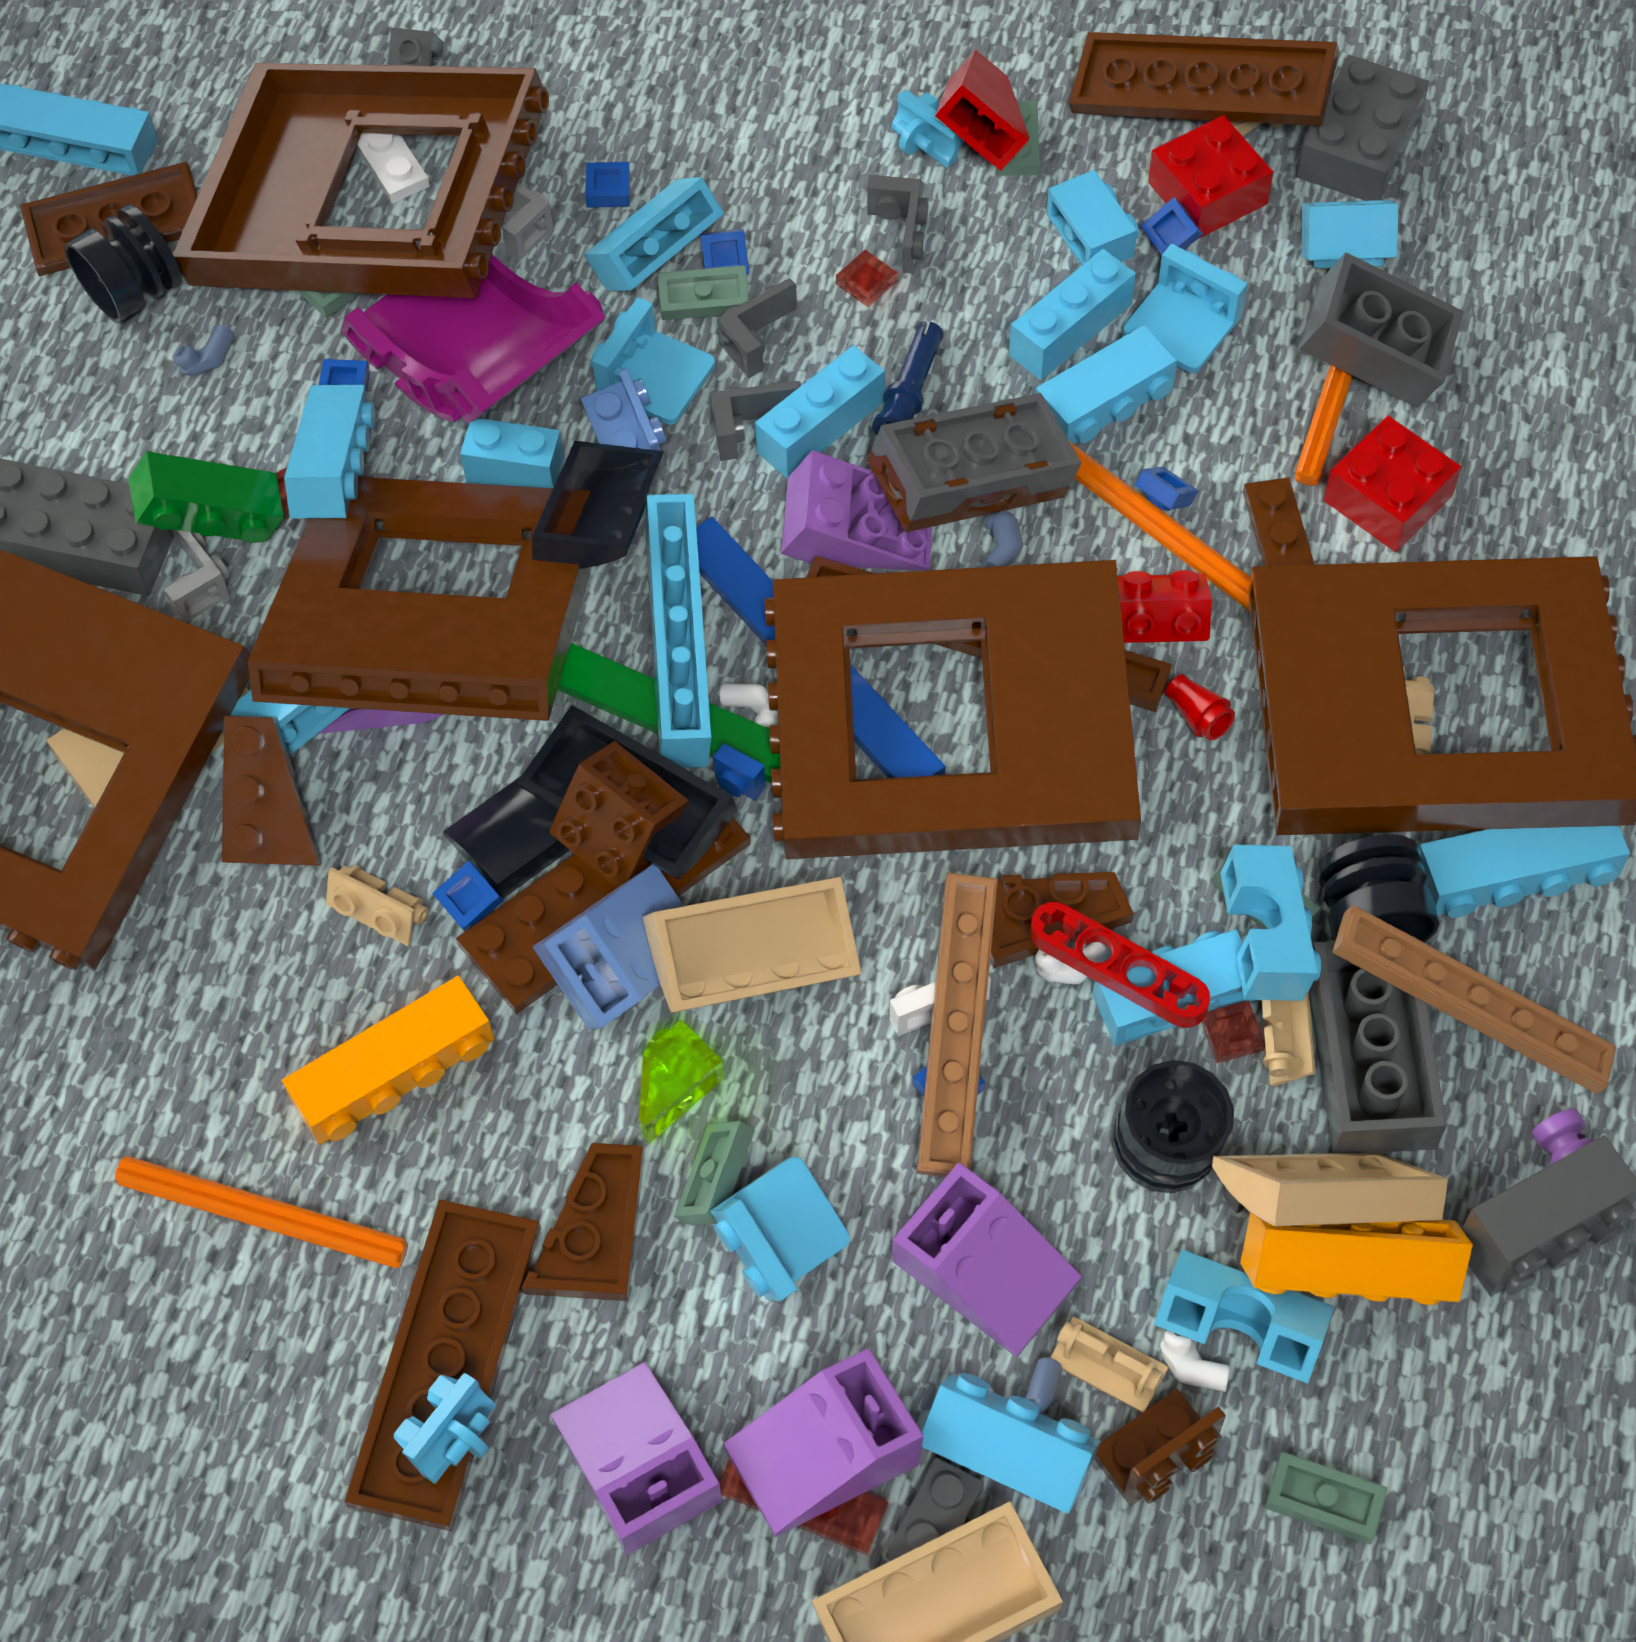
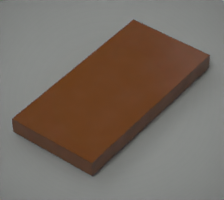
(160, 194)

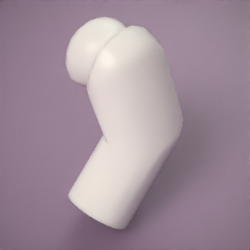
(752, 696)
(1056, 971)
(1188, 1365)

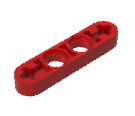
(1124, 957)

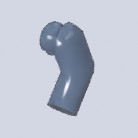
(208, 358)
(1008, 539)
(1044, 1383)

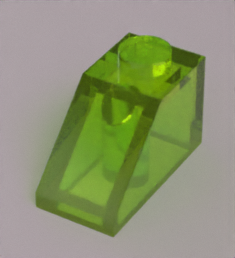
(675, 1077)

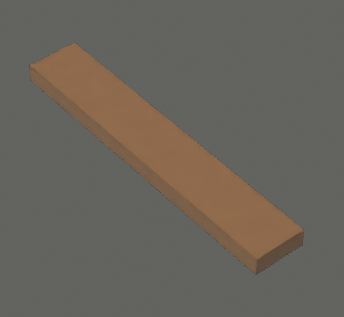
(1474, 999)
(957, 1024)

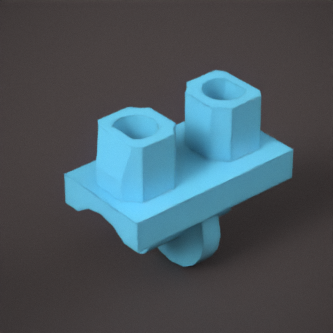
(924, 131)
(451, 1428)

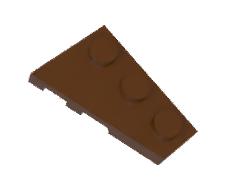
(260, 798)
(1091, 894)
(596, 1231)

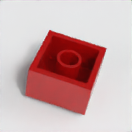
(1211, 174)
(1391, 483)

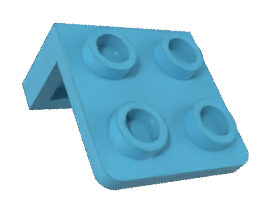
(1190, 307)
(666, 366)
(780, 1228)

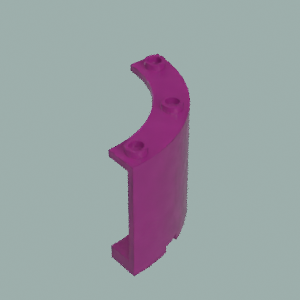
(471, 351)

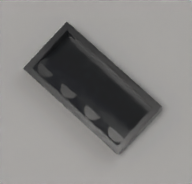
(618, 496)
(508, 838)
(672, 848)

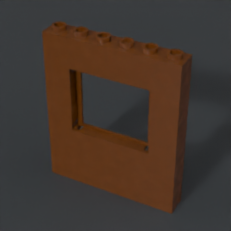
(291, 149)
(421, 650)
(122, 682)
(1050, 702)
(1342, 712)

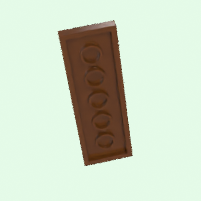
(1205, 78)
(505, 939)
(450, 1327)

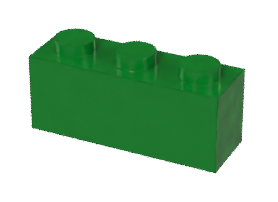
(205, 497)

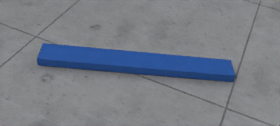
(876, 725)

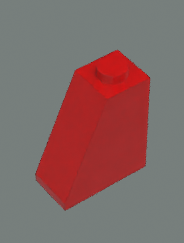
(984, 110)

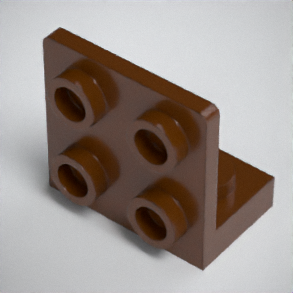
(614, 812)
(1158, 1446)

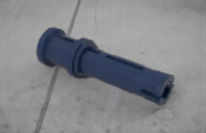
(904, 396)

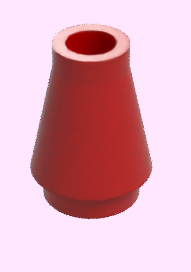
(1201, 708)

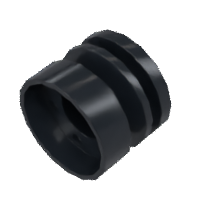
(123, 264)
(1383, 879)
(1191, 1107)

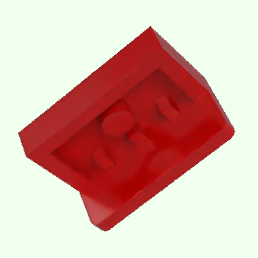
(1165, 607)

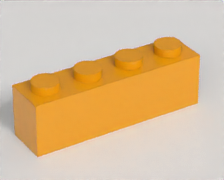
(389, 1060)
(1364, 1259)

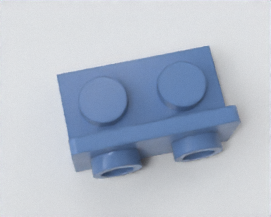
(620, 415)

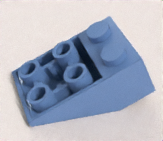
(604, 951)

